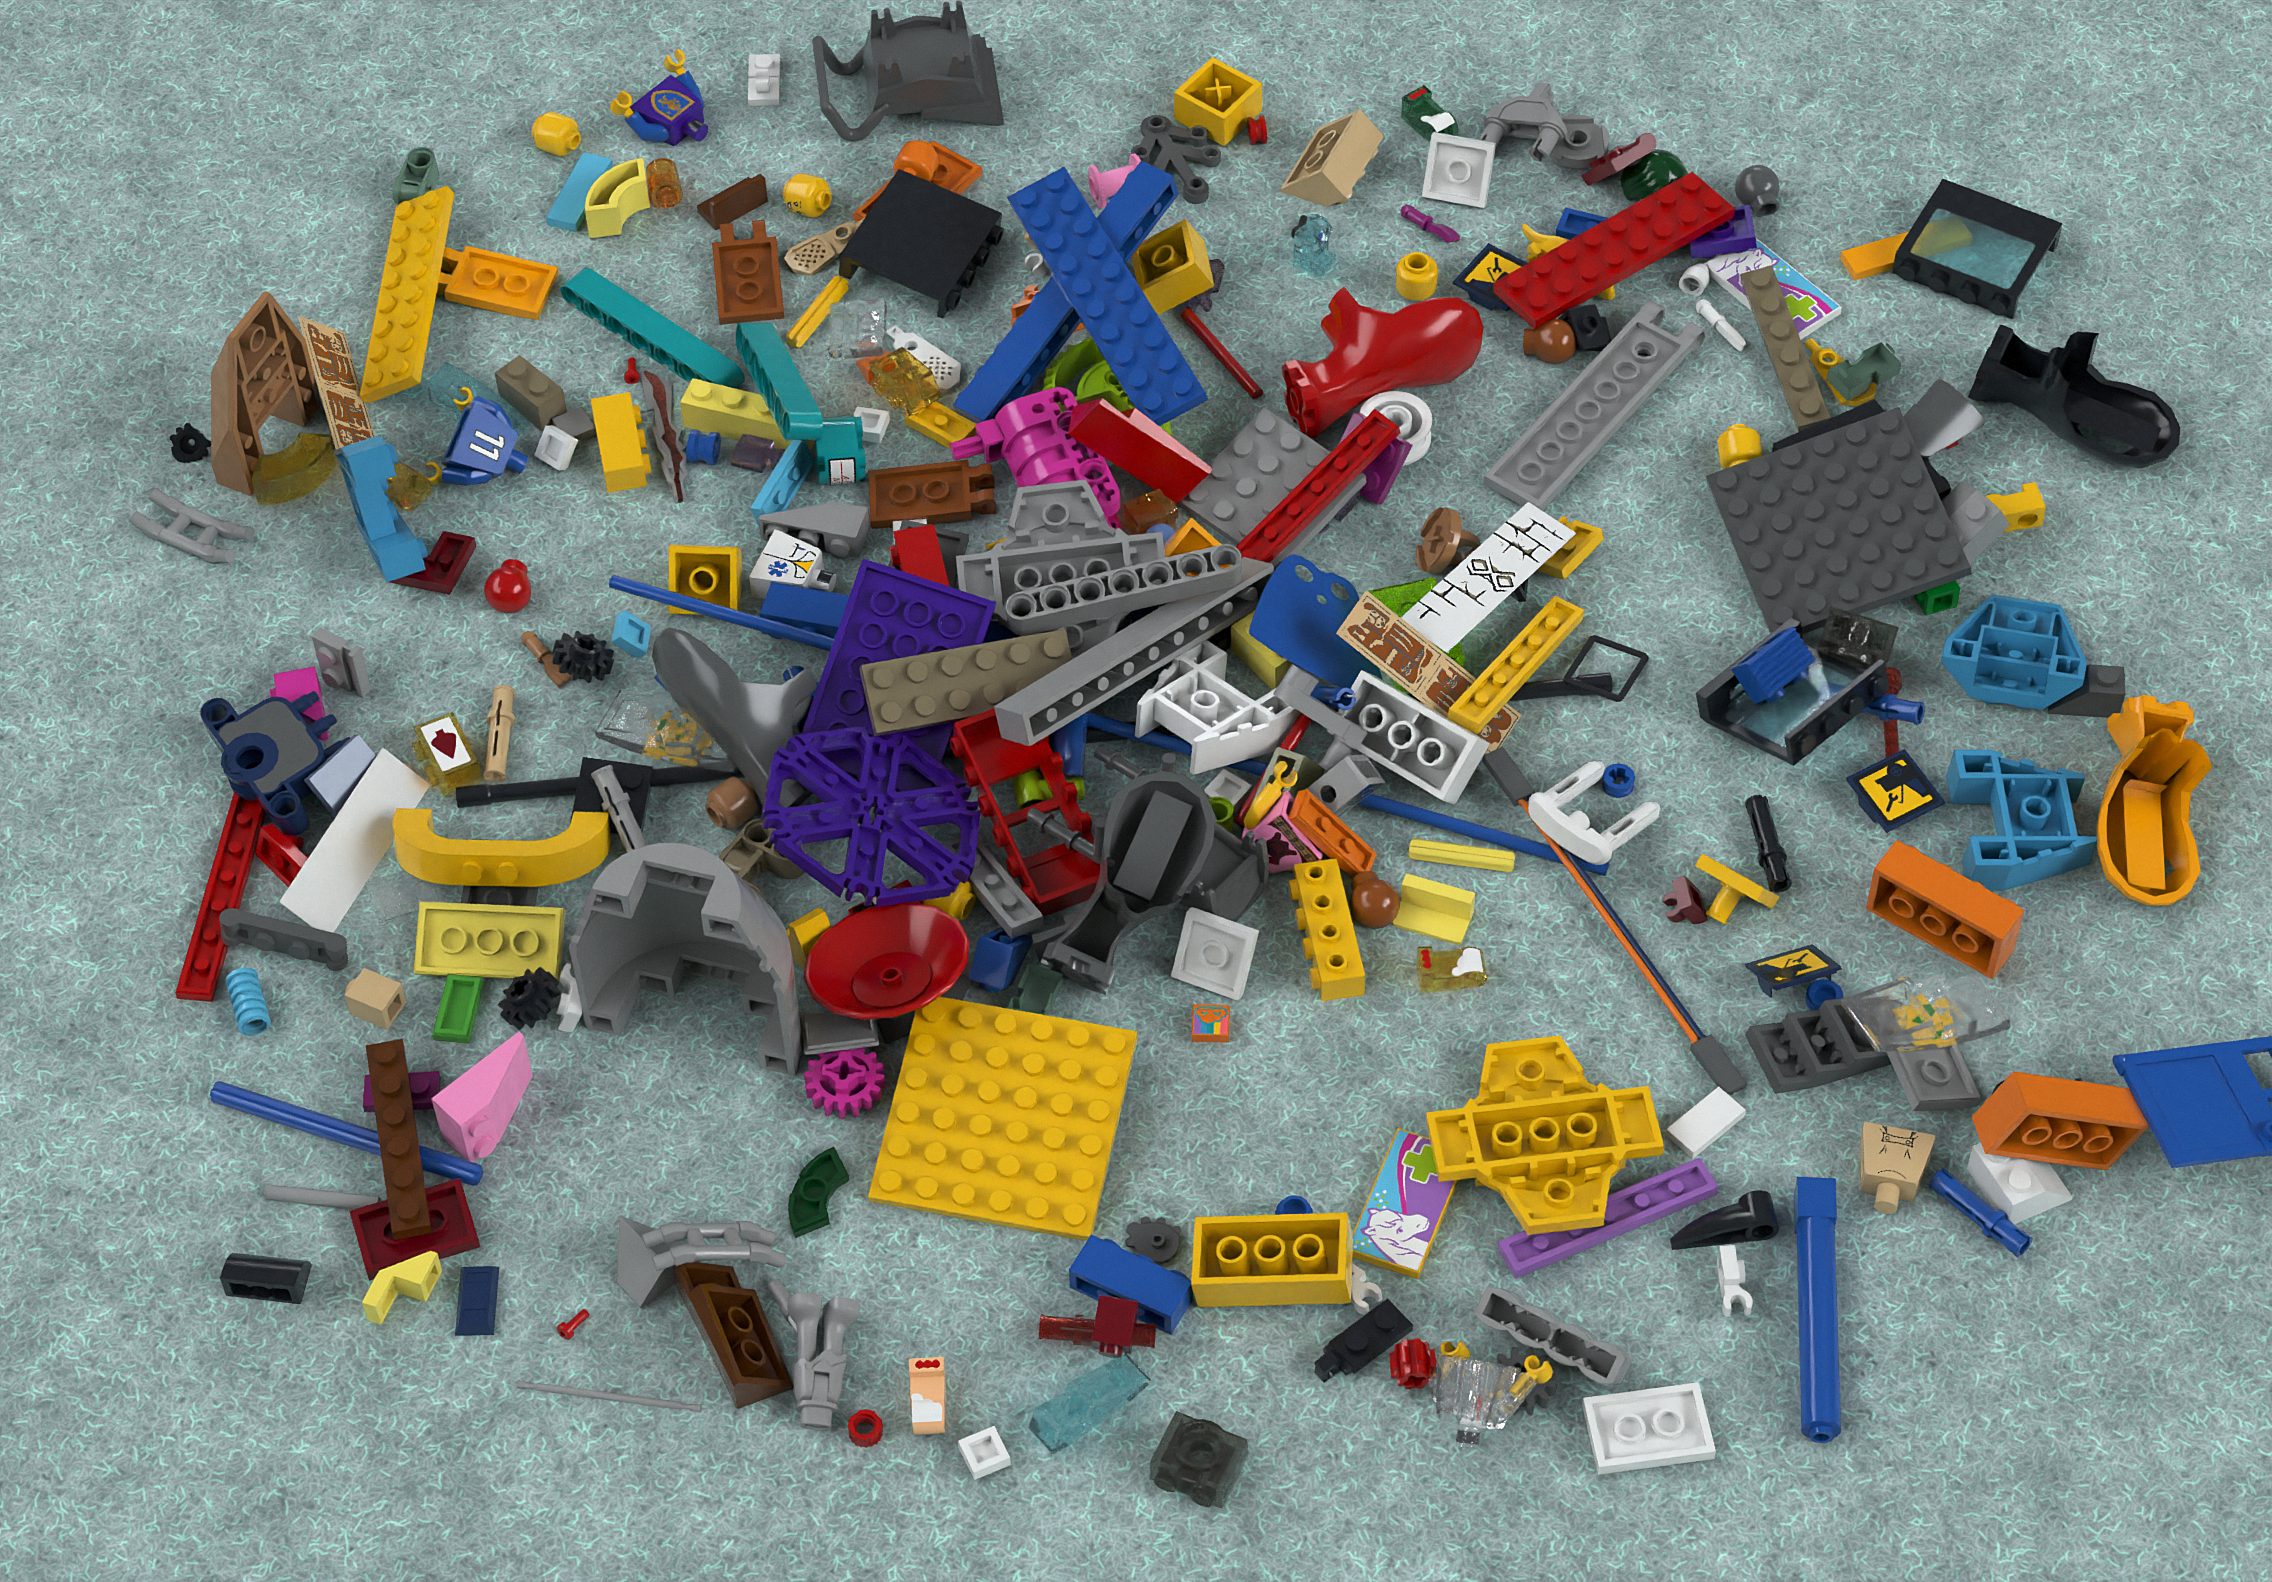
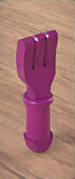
(1426, 223)

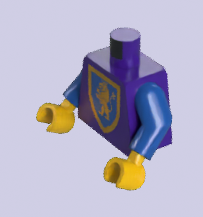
(668, 110)

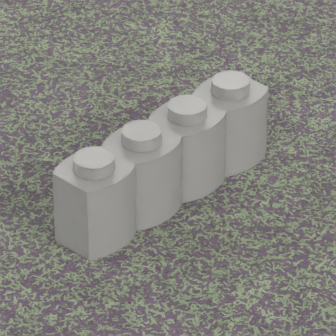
(1561, 1341)

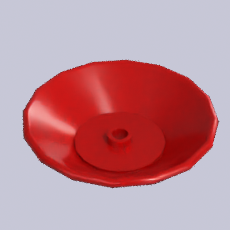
(886, 961)

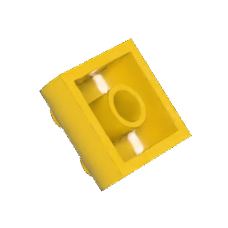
(706, 574)

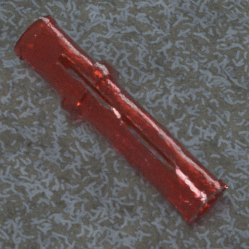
(1051, 1327)

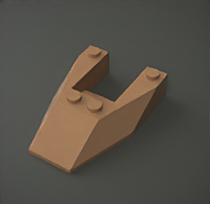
(257, 375)

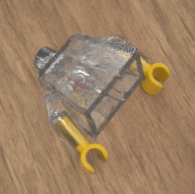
(1480, 1391)

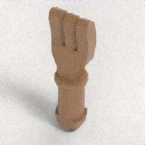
(544, 656)

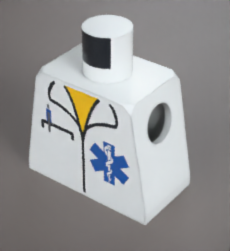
(790, 563)

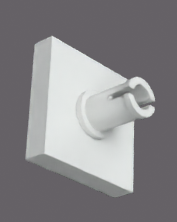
(1458, 169)
(1214, 953)

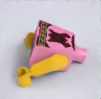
(1270, 821)

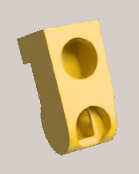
(2022, 508)

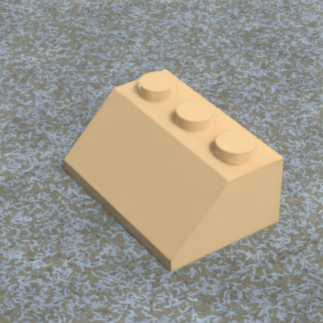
(1334, 160)

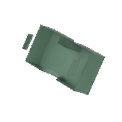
(1873, 365)
(1037, 990)

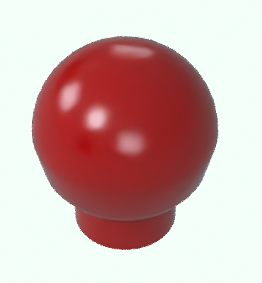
(508, 587)

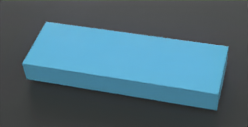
(569, 206)
(784, 480)

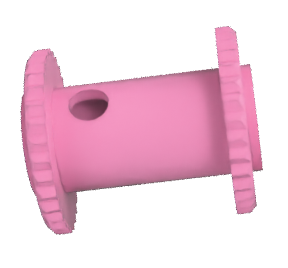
(1109, 182)

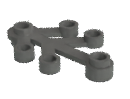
(1160, 130)

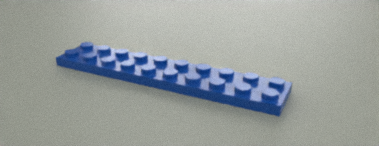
(1107, 298)

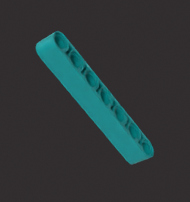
(649, 330)
(779, 381)

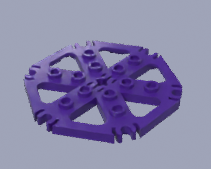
(895, 814)

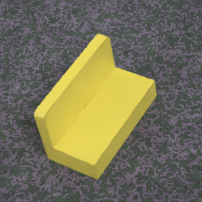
(1434, 909)

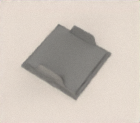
(835, 1032)

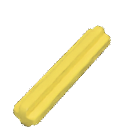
(1461, 855)

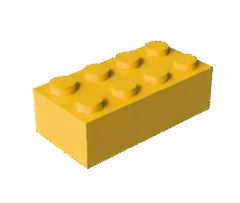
(1272, 1260)

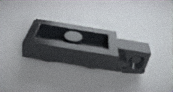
(1363, 1341)

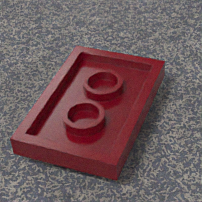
(450, 1224)

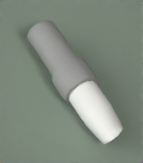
(781, 1296)

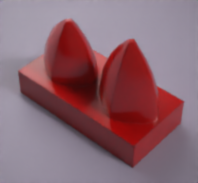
(281, 853)

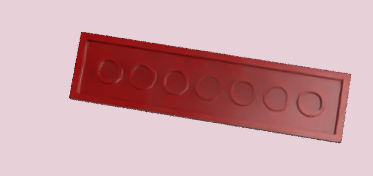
(1613, 250)

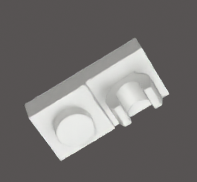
(764, 79)

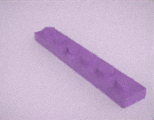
(1624, 1213)

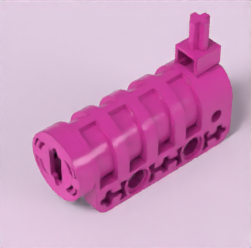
(1038, 449)

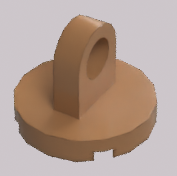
(1441, 541)

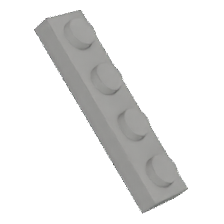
(1000, 892)

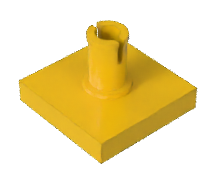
(1733, 887)

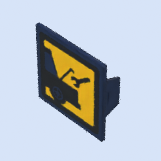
(1483, 271)
(1894, 791)
(1792, 968)

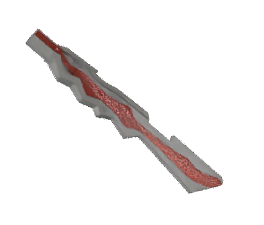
(667, 436)

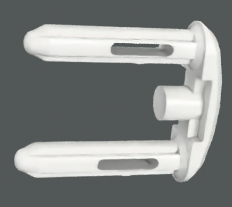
(1572, 830)

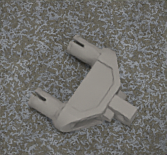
(1527, 118)

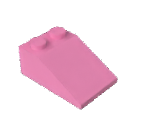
(483, 1100)

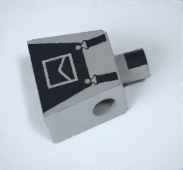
(1353, 781)

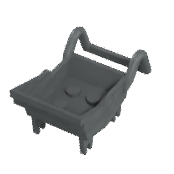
(916, 68)

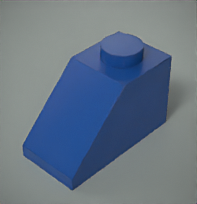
(998, 959)

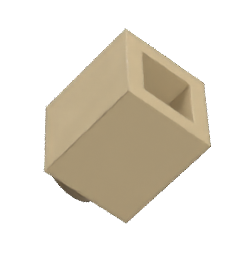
(375, 998)

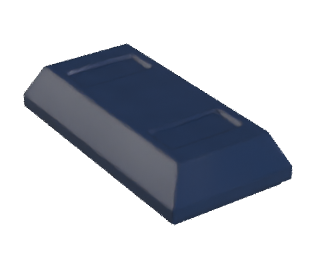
(477, 1300)

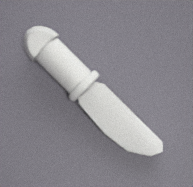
(1719, 323)

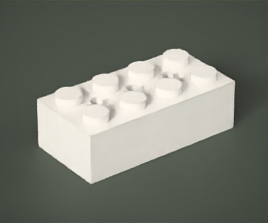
(1429, 731)

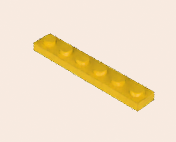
(1515, 664)

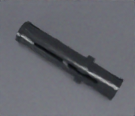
(1771, 854)

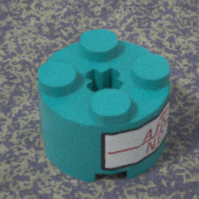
(840, 451)

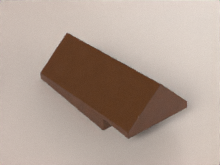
(733, 1332)

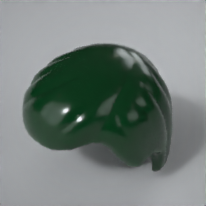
(1651, 174)

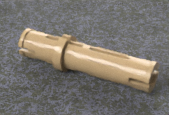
(500, 722)

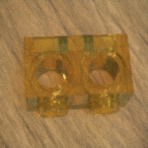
(904, 382)

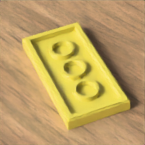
(488, 940)

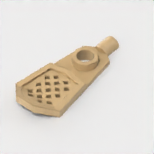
(819, 249)

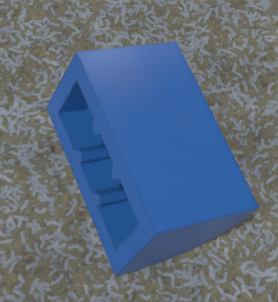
(1071, 744)

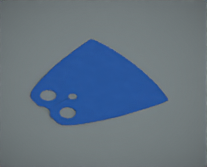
(1304, 629)

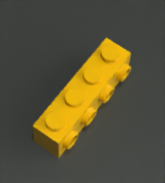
(1328, 930)

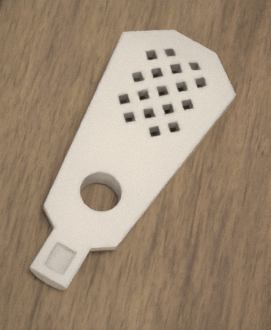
(944, 368)

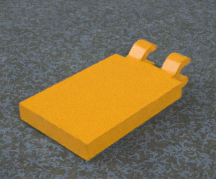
(496, 282)

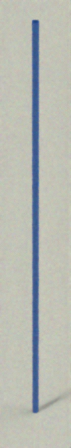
(1109, 725)

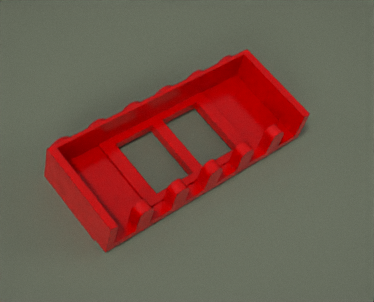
(1055, 875)

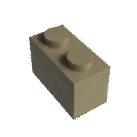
(530, 392)

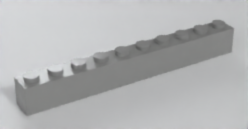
(1127, 657)

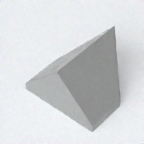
(635, 1265)

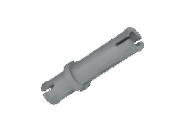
(617, 805)

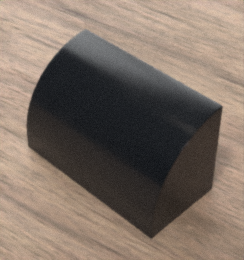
(265, 1278)

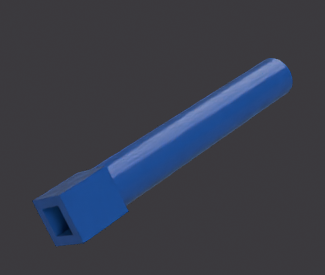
(1817, 1307)

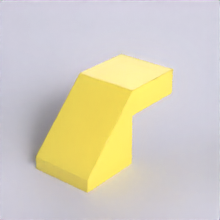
(410, 1278)

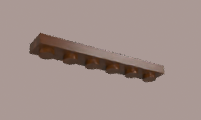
(398, 1139)

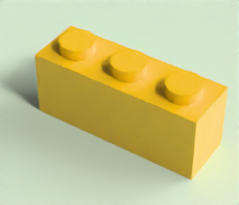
(620, 442)

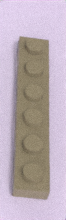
(1784, 347)

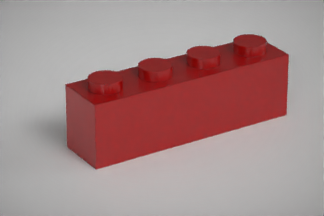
(919, 553)

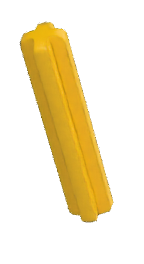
(816, 312)

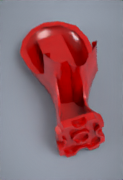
(1380, 353)

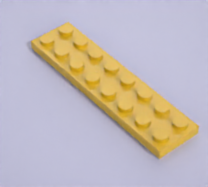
(407, 295)

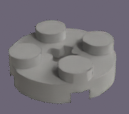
(1592, 138)

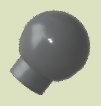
(1759, 188)

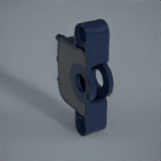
(281, 746)

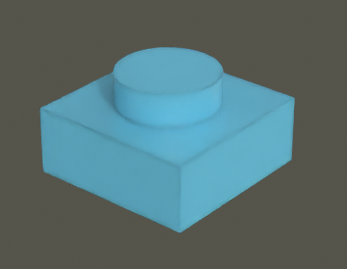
(631, 634)

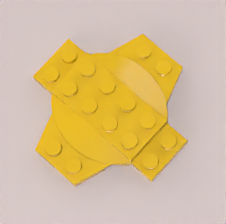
(1544, 1135)

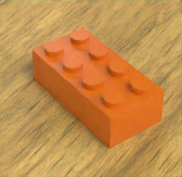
(1944, 909)
(2059, 1121)

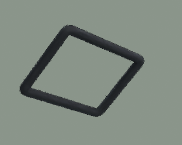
(1617, 698)

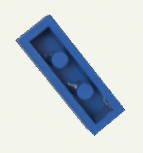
(1114, 1272)

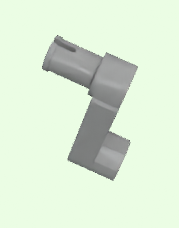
(1296, 692)

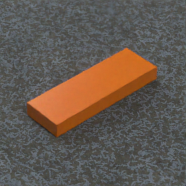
(1331, 834)

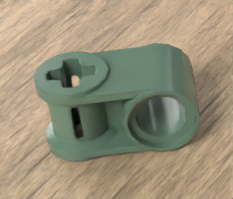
(416, 176)

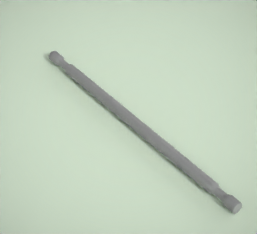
(609, 1396)

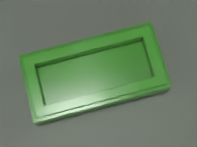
(458, 1008)

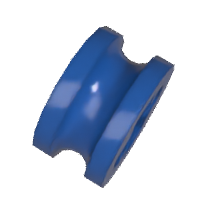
(1616, 790)

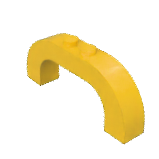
(500, 862)

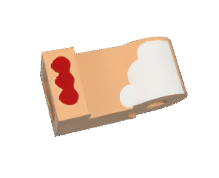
(928, 1395)

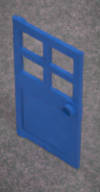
(2202, 1100)

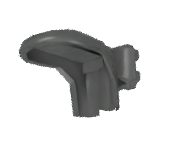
(1150, 854)

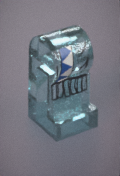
(1312, 245)

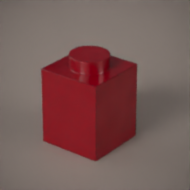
(1114, 1326)

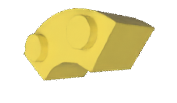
(615, 198)

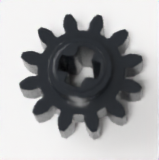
(583, 656)
(529, 998)

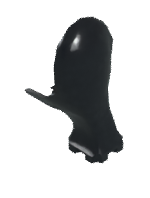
(2069, 391)

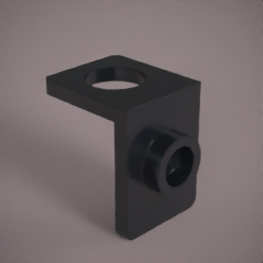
(1586, 326)

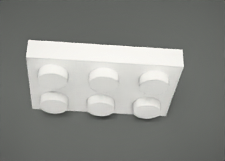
(1648, 1428)

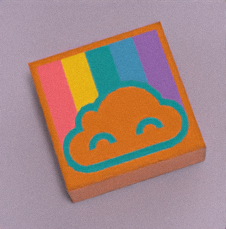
(1210, 1023)

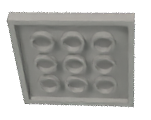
(1256, 476)

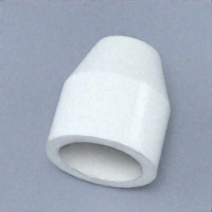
(1695, 275)

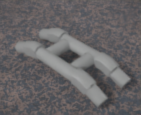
(184, 515)
(699, 1251)

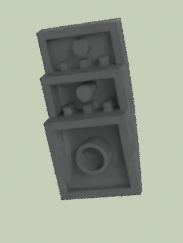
(1813, 1048)

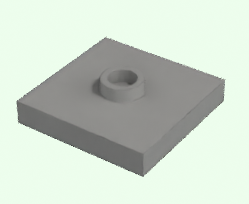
(1935, 1078)

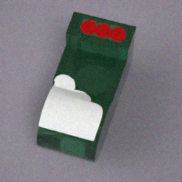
(1426, 115)

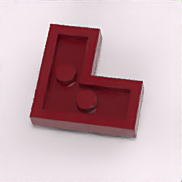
(443, 564)

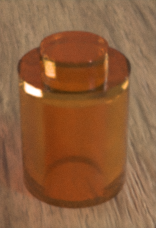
(664, 182)

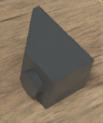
(2098, 697)

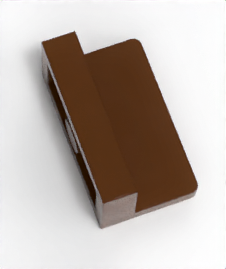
(734, 201)

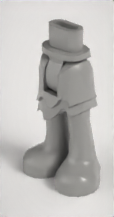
(820, 1377)

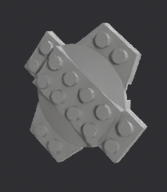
(1054, 538)

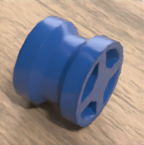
(703, 447)

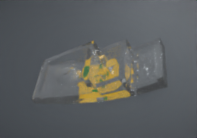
(661, 730)
(1926, 1013)

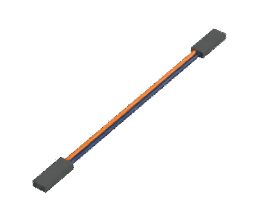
(1705, 1049)

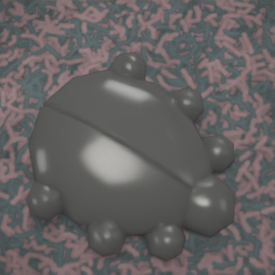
(1153, 1239)

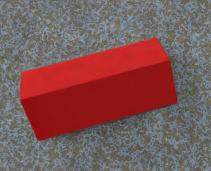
(1138, 447)

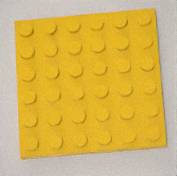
(1004, 1117)

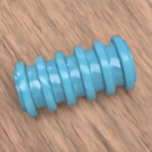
(247, 1001)

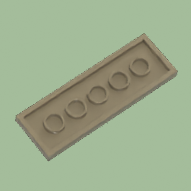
(957, 681)

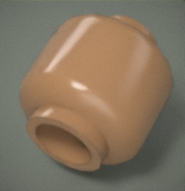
(732, 803)

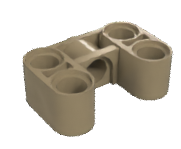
(754, 854)

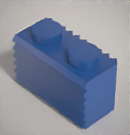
(1774, 665)

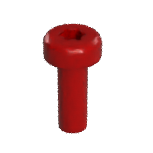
(631, 376)
(566, 1330)

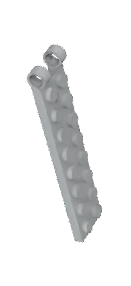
(1592, 409)

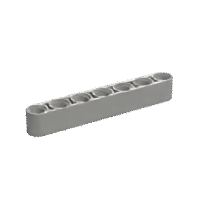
(1111, 602)

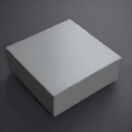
(576, 424)

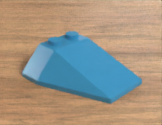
(2016, 653)

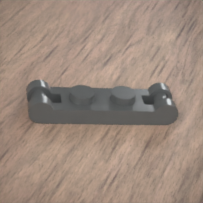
(284, 937)

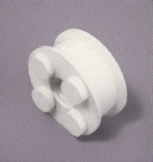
(1409, 414)

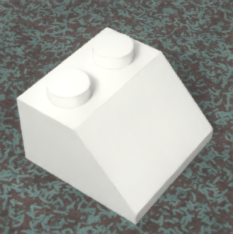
(2017, 1185)

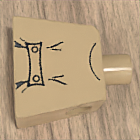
(1892, 1163)

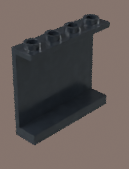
(923, 239)

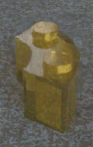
(294, 470)

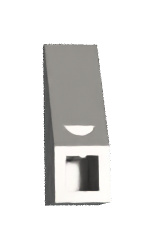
(828, 526)

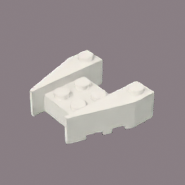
(1212, 714)

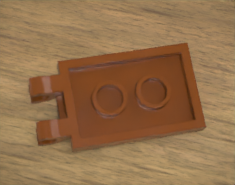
(747, 276)
(930, 492)

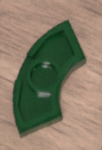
(813, 1190)

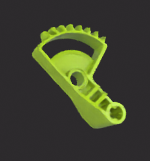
(1096, 382)

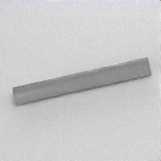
(319, 1197)

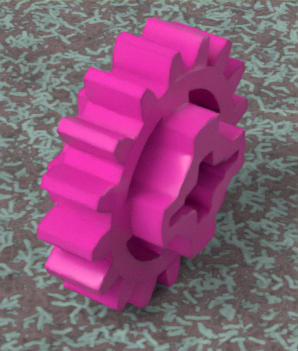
(849, 1077)

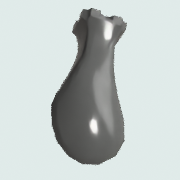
(741, 716)

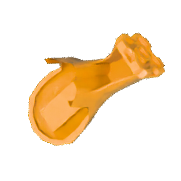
(2149, 802)

